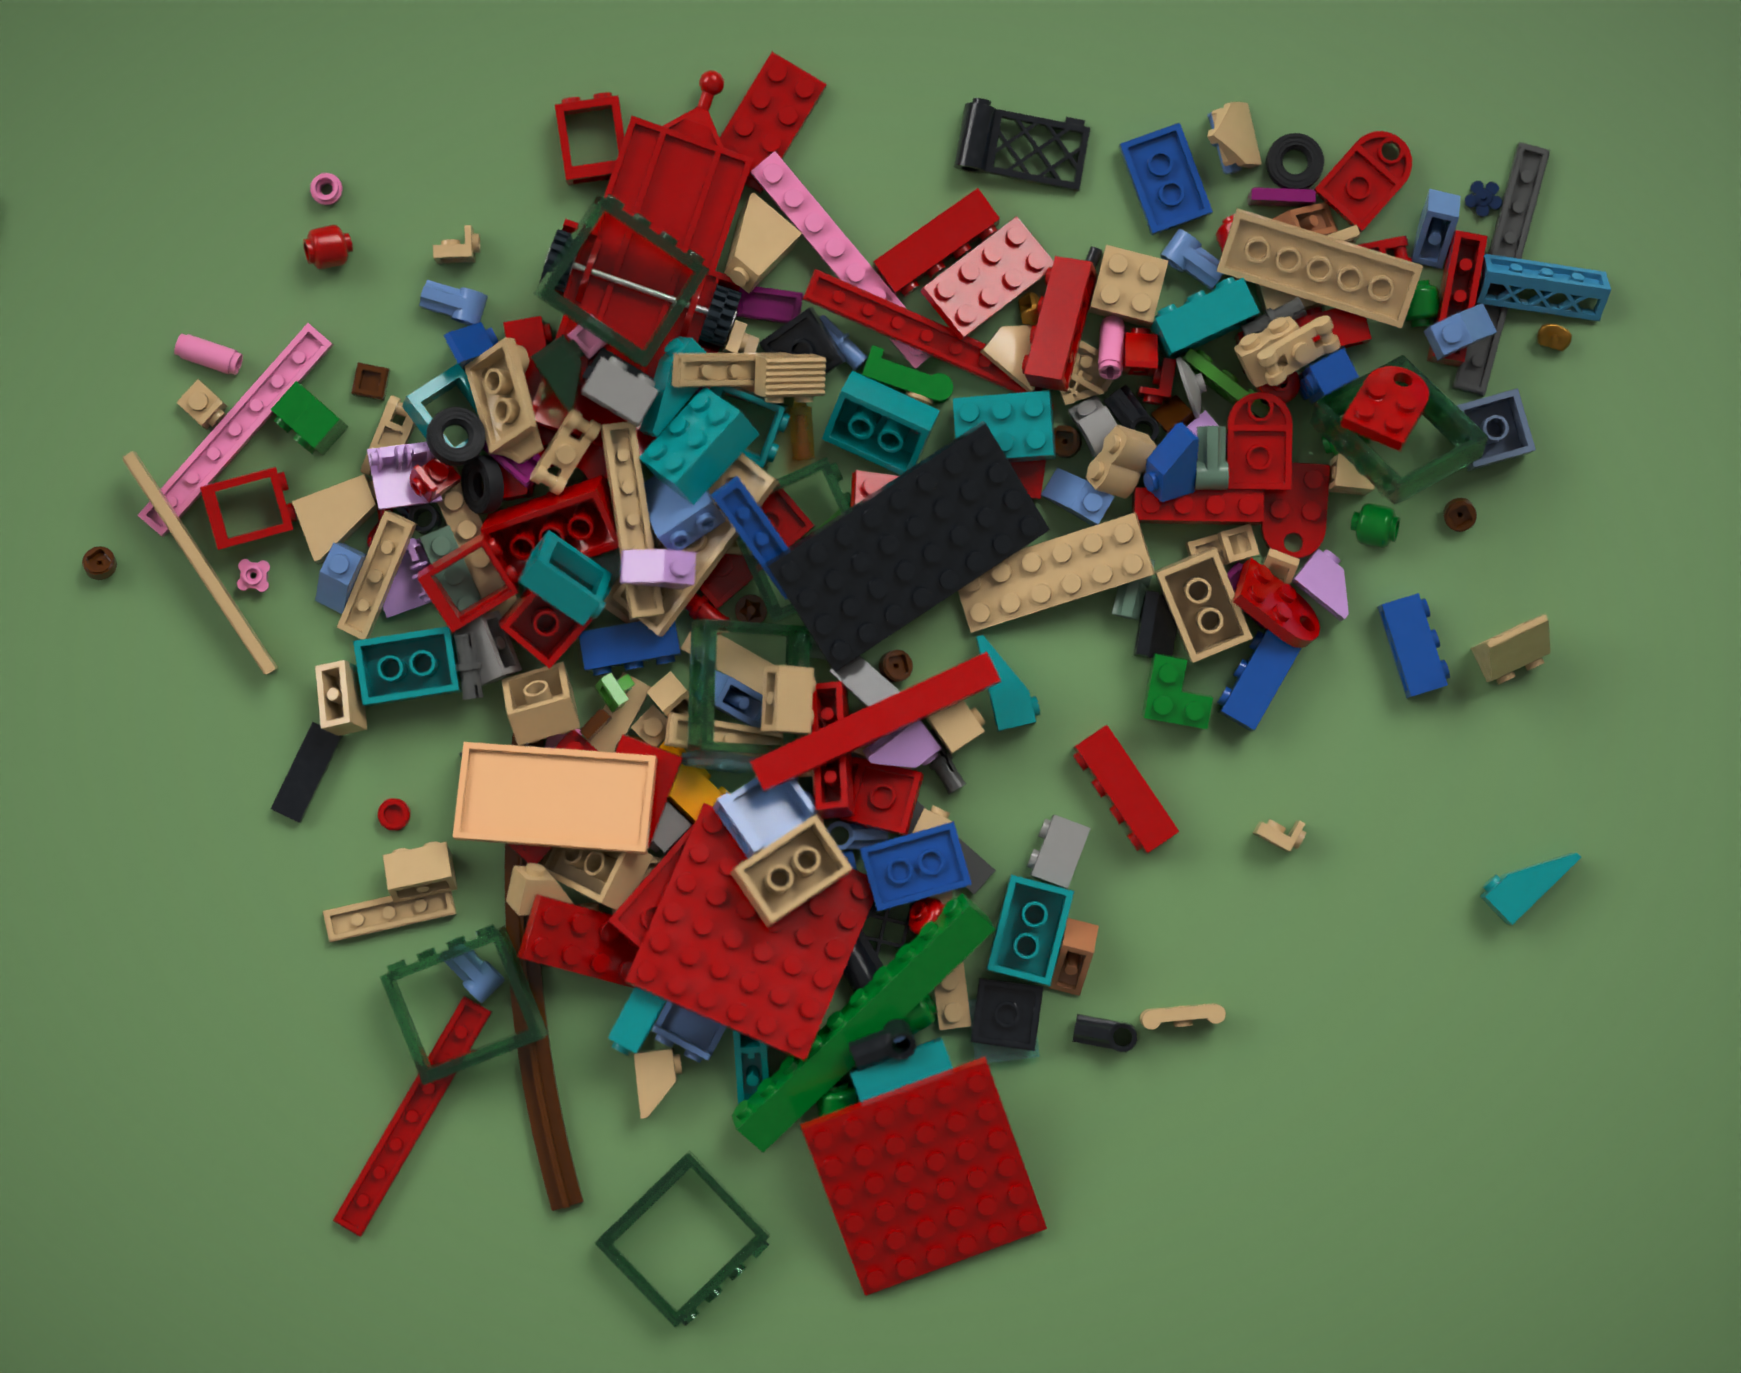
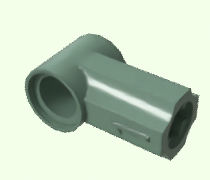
(1212, 469)
(1130, 598)

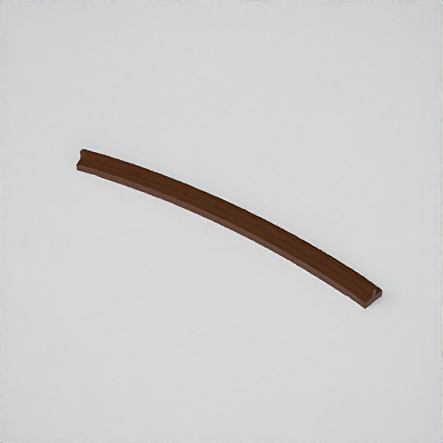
(538, 1067)

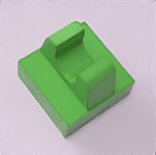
(614, 690)

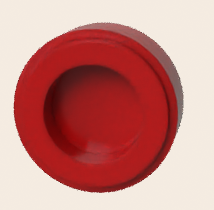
(394, 814)

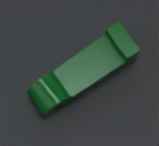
(902, 378)

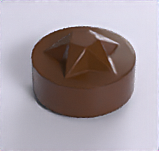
(1067, 441)
(1460, 514)
(99, 563)
(751, 609)
(895, 666)

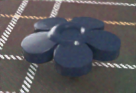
(1483, 198)

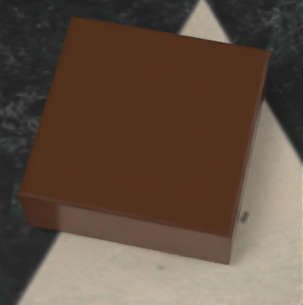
(370, 381)
(1171, 413)
(595, 724)

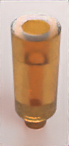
(801, 432)

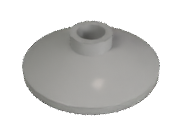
(1193, 385)

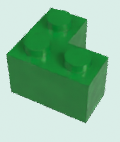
(311, 420)
(1167, 700)

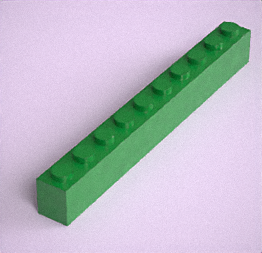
(886, 997)

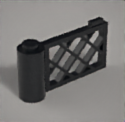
(980, 138)
(864, 959)

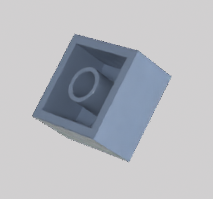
(1505, 424)

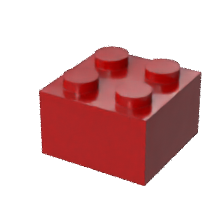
(541, 627)

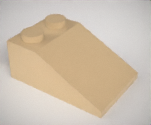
(1514, 649)
(598, 874)

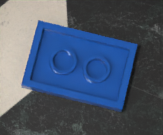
(1165, 178)
(915, 866)

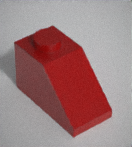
(1140, 353)

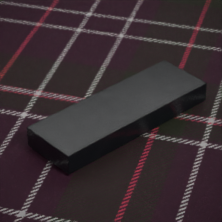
(306, 773)

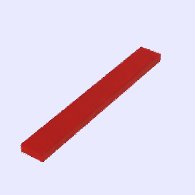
(905, 327)
(875, 721)
(409, 1120)

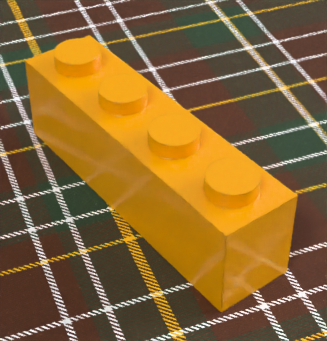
(692, 788)

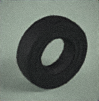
(1308, 147)
(464, 419)
(493, 485)

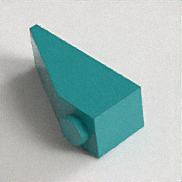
(669, 398)
(1010, 698)
(1519, 889)
(750, 1065)

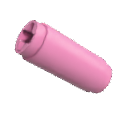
(1111, 347)
(208, 354)

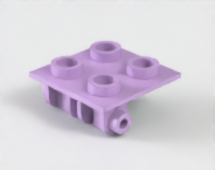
(391, 474)
(406, 590)

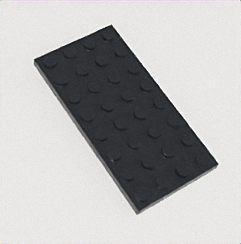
(908, 546)

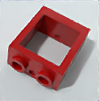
(573, 105)
(215, 516)
(441, 599)

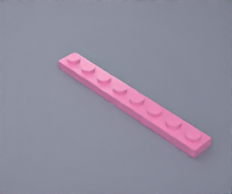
(825, 237)
(239, 425)

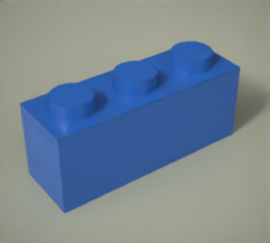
(1326, 376)
(1414, 645)
(627, 646)
(1257, 679)

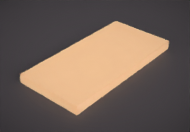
(555, 797)

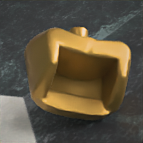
(1028, 308)
(1554, 336)

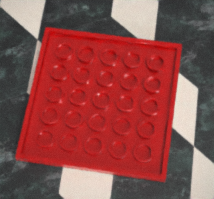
(724, 962)
(924, 1176)

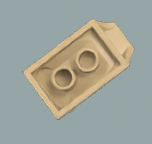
(504, 400)

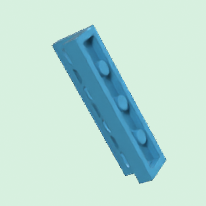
(1546, 278)

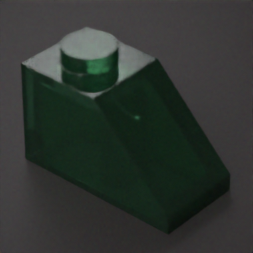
(561, 369)

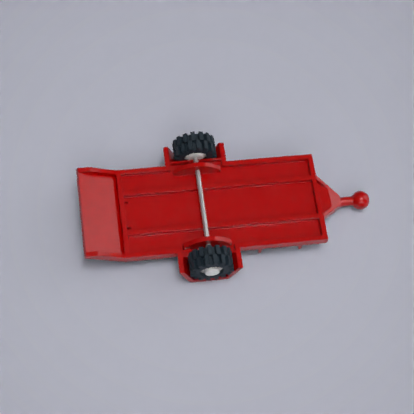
(691, 191)

